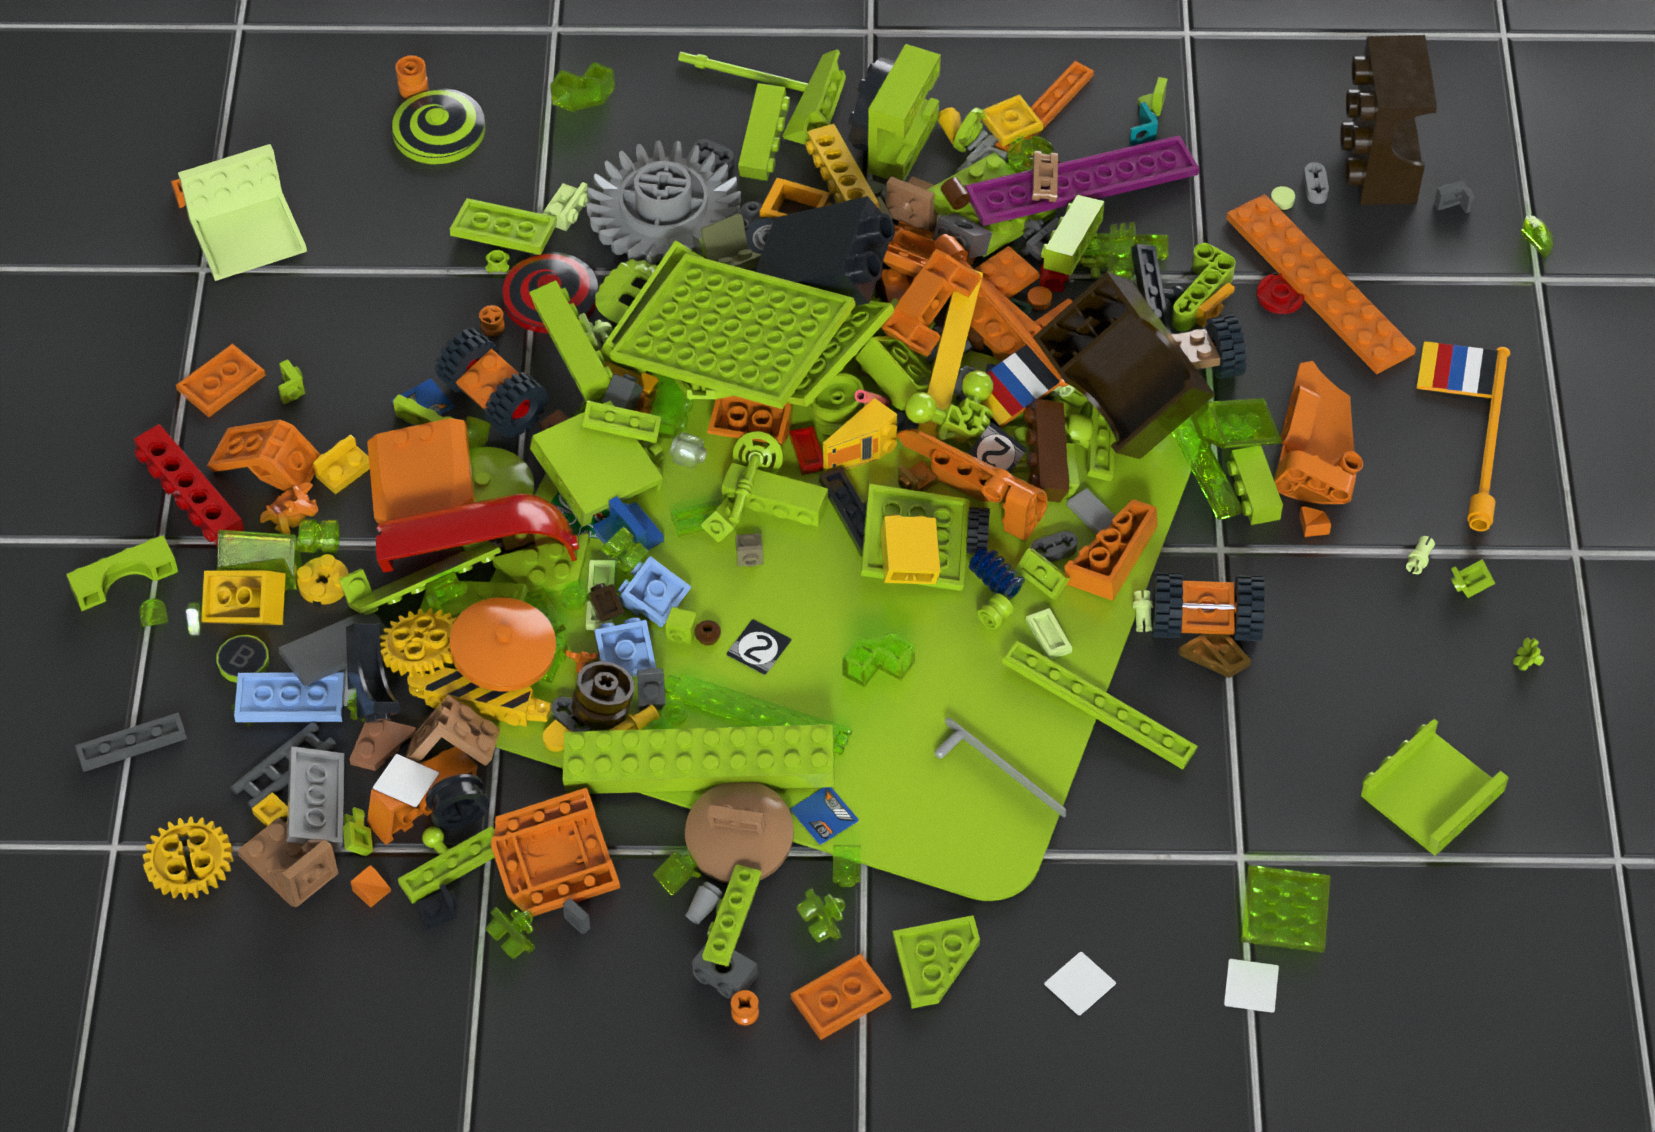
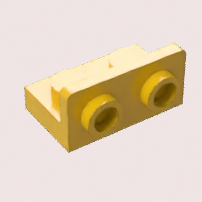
(341, 465)

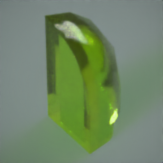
(1538, 235)

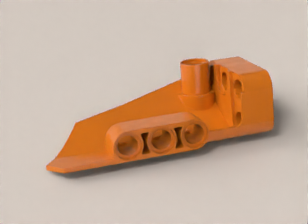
(1317, 442)
(1023, 501)

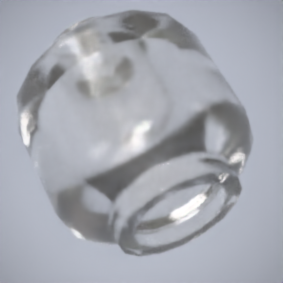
(687, 450)

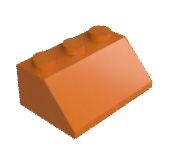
(738, 416)

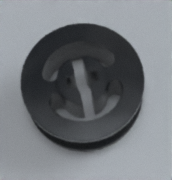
(457, 801)

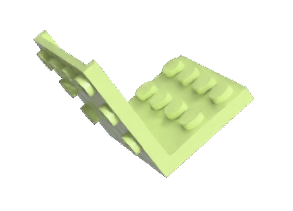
(240, 212)

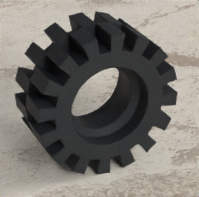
(977, 529)

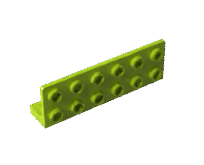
(364, 600)

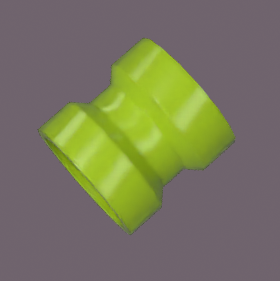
(993, 613)

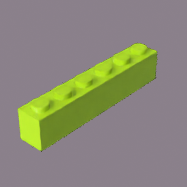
(571, 341)

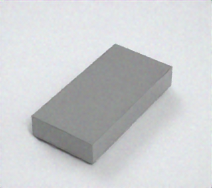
(1091, 511)

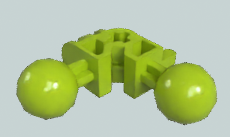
(959, 422)

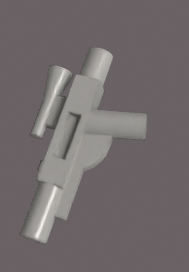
(982, 149)

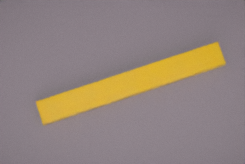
(950, 352)

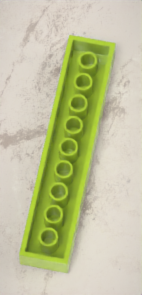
(698, 758)

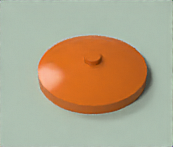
(502, 644)

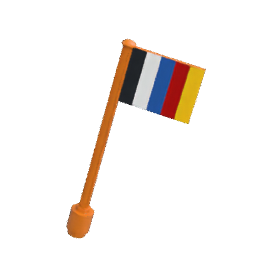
(1022, 375)

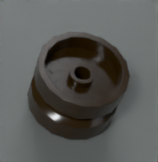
(602, 695)

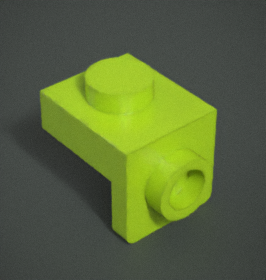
(293, 385)
(718, 522)
(1472, 579)

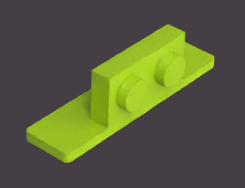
(731, 915)

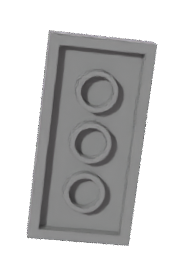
(315, 796)

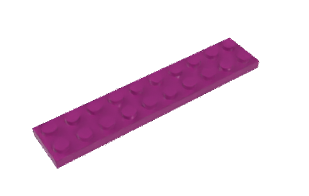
(1089, 177)

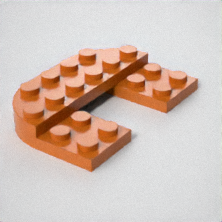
(1006, 276)

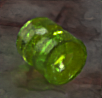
(319, 536)
(615, 550)

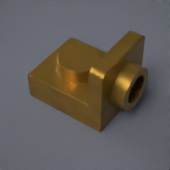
(917, 478)

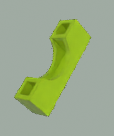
(147, 559)

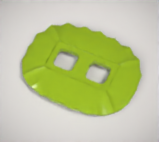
(618, 284)

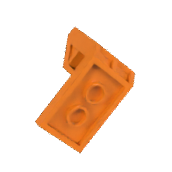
(270, 450)

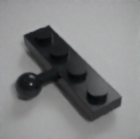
(1150, 282)
(846, 504)

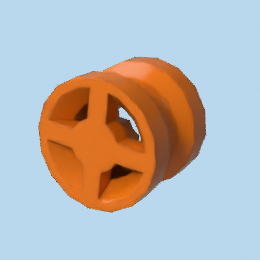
(495, 316)
(744, 1014)

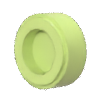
(1283, 197)

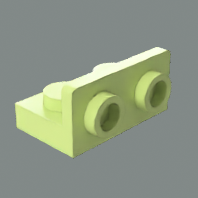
(567, 204)

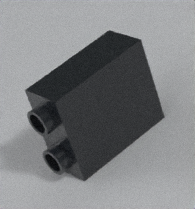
(830, 248)

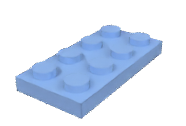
(285, 699)

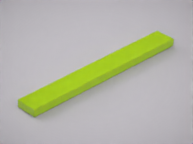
(1099, 704)

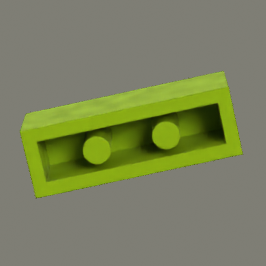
(1255, 485)

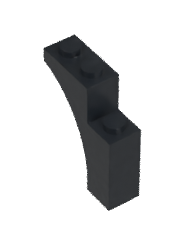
(367, 674)

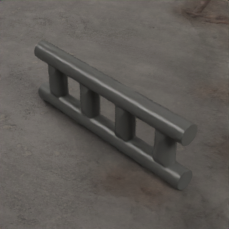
(266, 766)

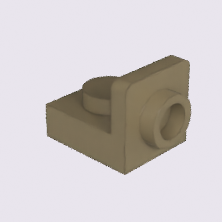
(749, 549)

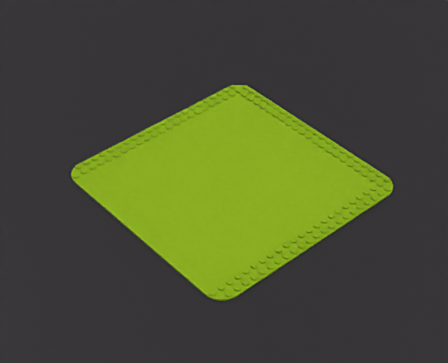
(919, 816)

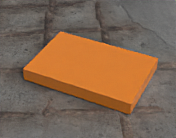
(220, 380)
(840, 996)

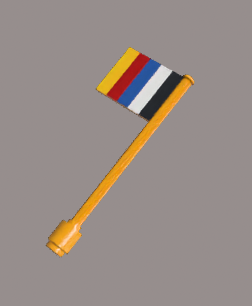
(1477, 374)

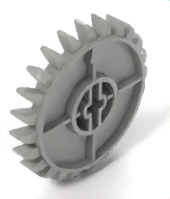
(660, 202)

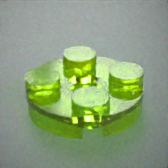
(1021, 147)

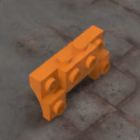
(926, 298)

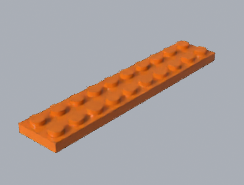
(1321, 284)

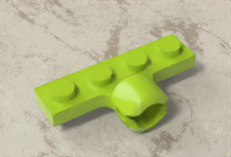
(1097, 438)

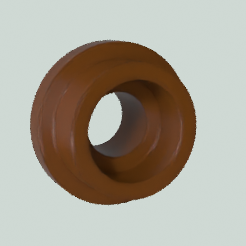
(707, 638)

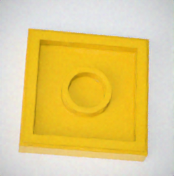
(1011, 120)

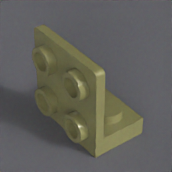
(727, 243)

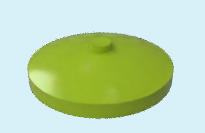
(499, 474)

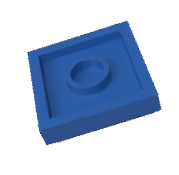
(633, 519)

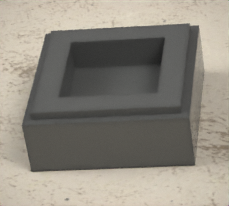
(576, 916)

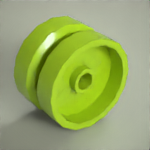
(837, 403)

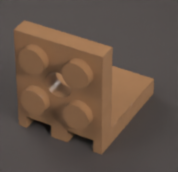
(911, 202)
(459, 727)

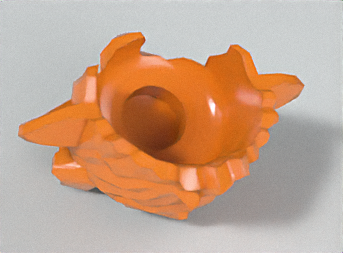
(290, 508)

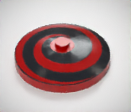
(541, 270)

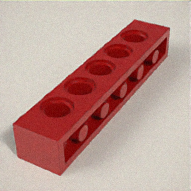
(186, 483)

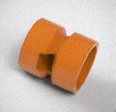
(411, 76)

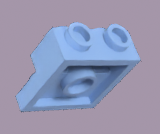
(653, 591)
(626, 645)

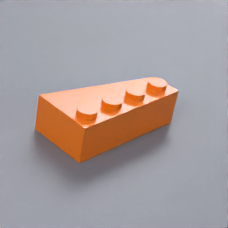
(390, 815)

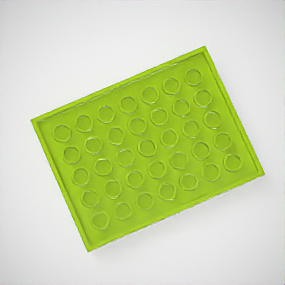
(733, 330)

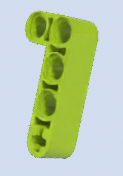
(1214, 271)

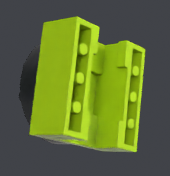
(892, 112)

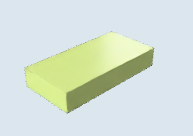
(1048, 634)

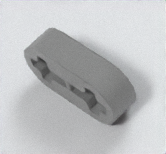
(1320, 182)

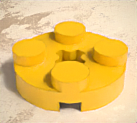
(319, 568)

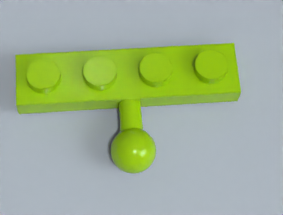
(448, 865)

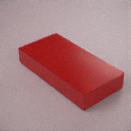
(807, 450)

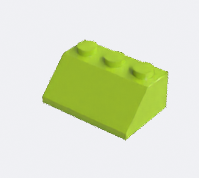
(894, 369)

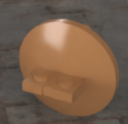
(739, 827)

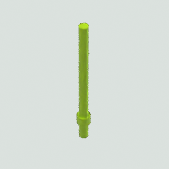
(702, 62)

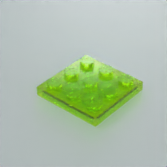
(1285, 908)

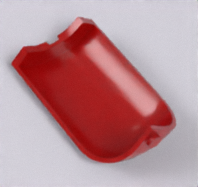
(470, 525)

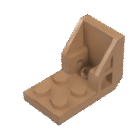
(288, 867)

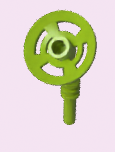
(753, 463)

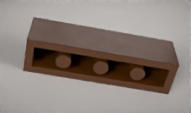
(1047, 448)

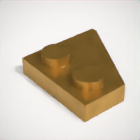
(1216, 653)

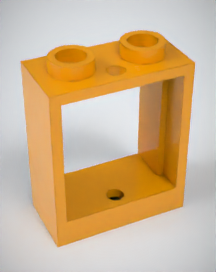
(793, 191)

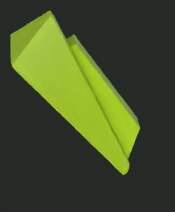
(818, 99)

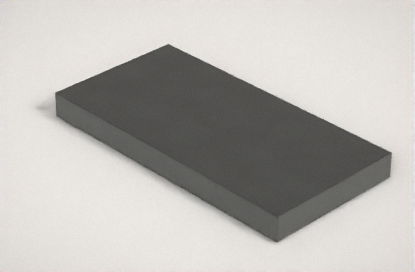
(324, 650)

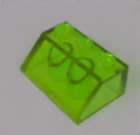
(1236, 423)
(259, 553)

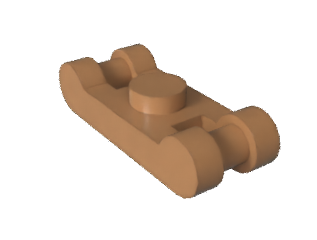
(1045, 175)

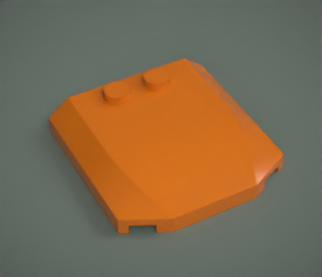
(911, 249)
(420, 469)
(553, 853)

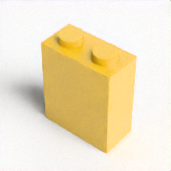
(910, 550)

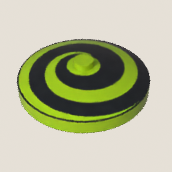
(438, 126)

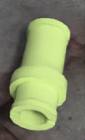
(1419, 557)
(1143, 610)

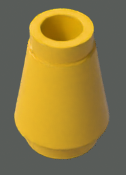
(950, 122)

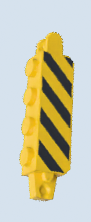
(511, 707)

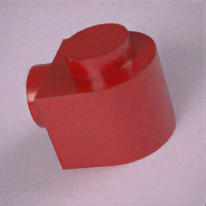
(1052, 280)

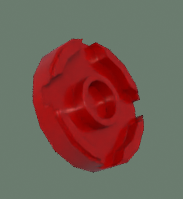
(1275, 298)

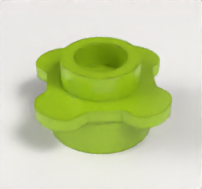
(497, 261)

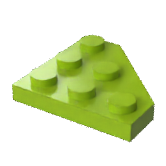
(934, 957)

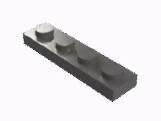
(131, 742)

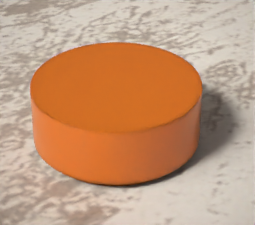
(1040, 298)

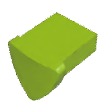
(1156, 100)

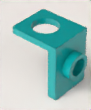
(1149, 123)

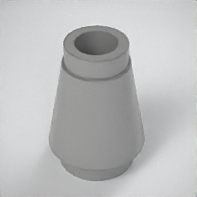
(704, 902)

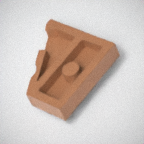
(378, 743)

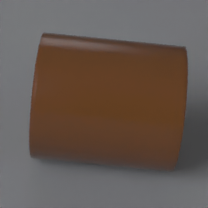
(955, 193)

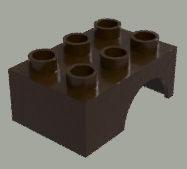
(1383, 135)
(1124, 364)

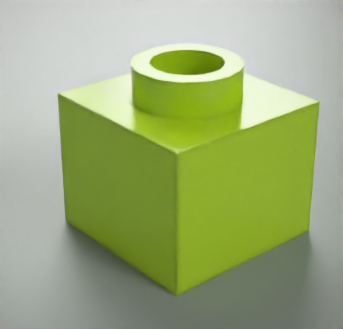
(681, 625)

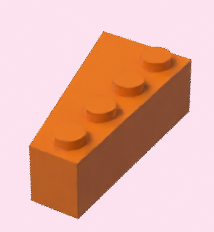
(1114, 552)

